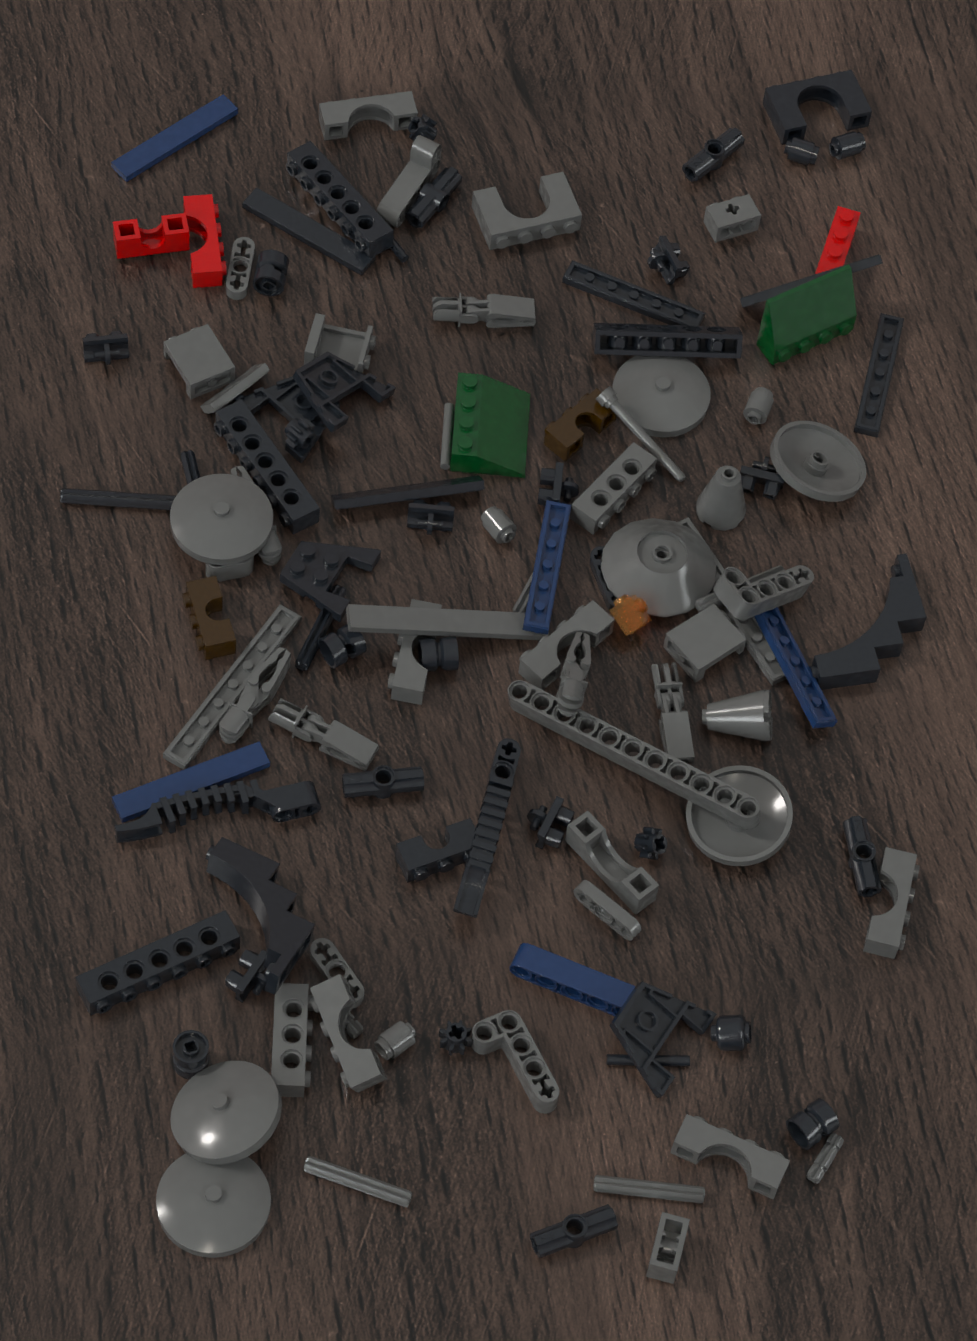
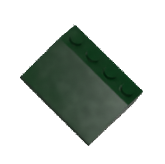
(808, 316)
(489, 427)

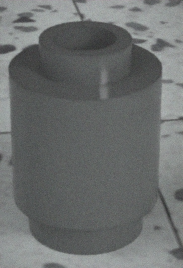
(758, 406)
(498, 525)
(395, 1040)

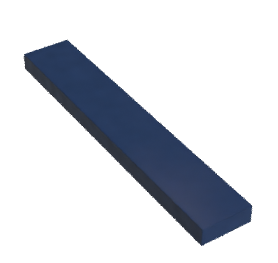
(174, 138)
(546, 567)
(796, 669)
(206, 774)

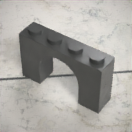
(505, 229)

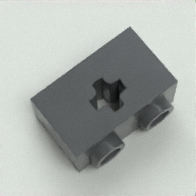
(732, 218)
(667, 1247)

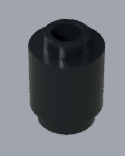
(847, 145)
(801, 151)

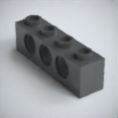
(618, 476)
(289, 999)

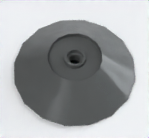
(667, 583)

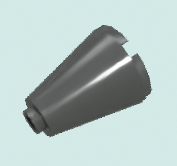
(722, 500)
(742, 715)

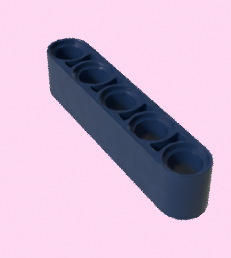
(570, 979)

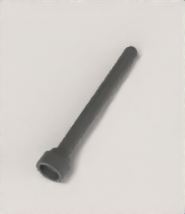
(609, 400)

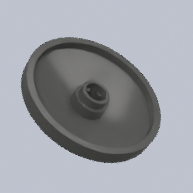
(663, 394)
(818, 461)
(221, 519)
(731, 843)
(226, 1112)
(213, 1206)

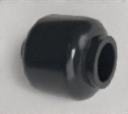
(731, 1032)

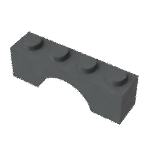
(393, 109)
(542, 664)
(410, 677)
(592, 844)
(885, 930)
(334, 1002)
(762, 1167)

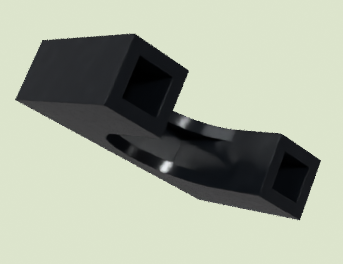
(836, 89)

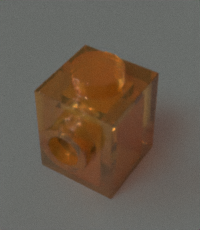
(630, 613)

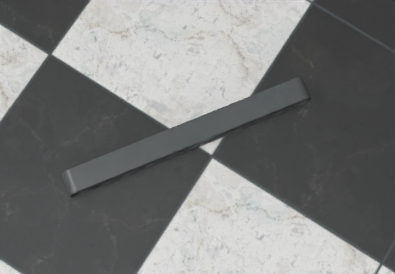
(642, 761)

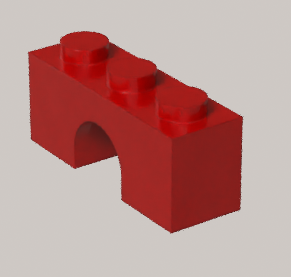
(168, 237)

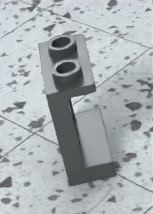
(342, 342)
(200, 360)
(703, 641)

